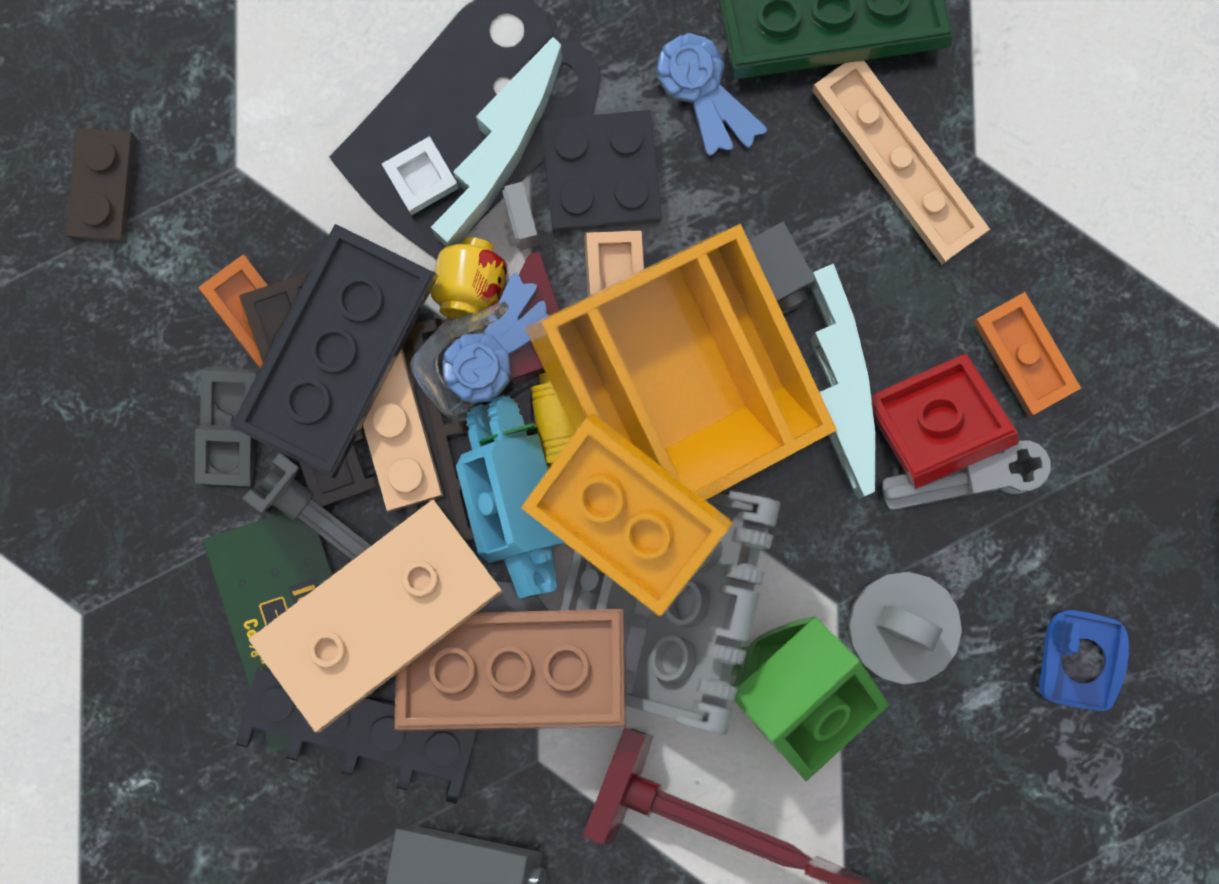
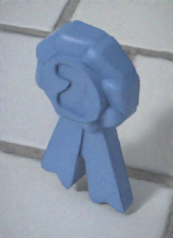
(692, 72)
(480, 364)

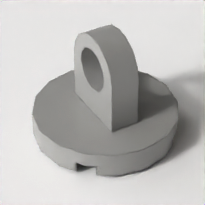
(904, 628)

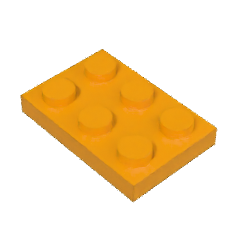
(626, 514)

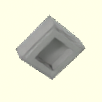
(520, 216)

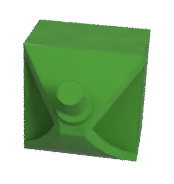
(805, 693)

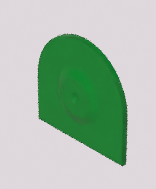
(530, 429)

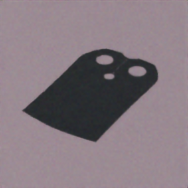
(442, 101)

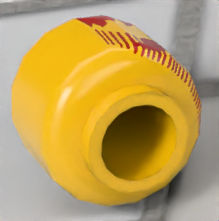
(468, 278)

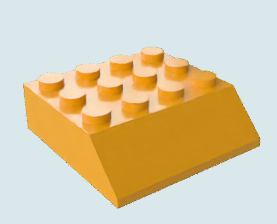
(688, 365)

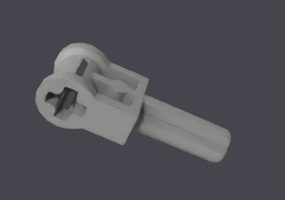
(978, 478)

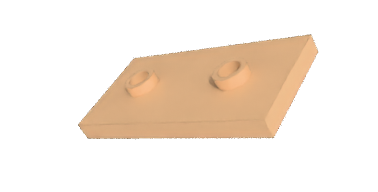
(375, 616)

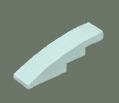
(508, 128)
(849, 391)

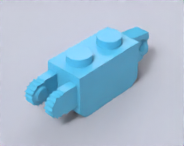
(495, 485)

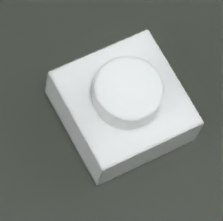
(420, 175)

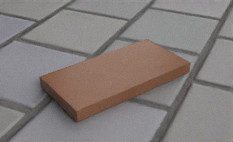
(519, 674)

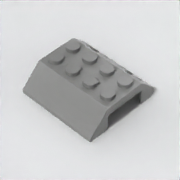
(686, 656)

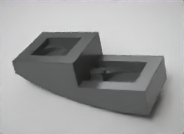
(221, 451)

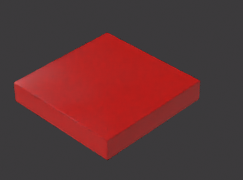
(942, 421)

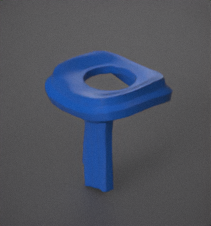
(1063, 638)

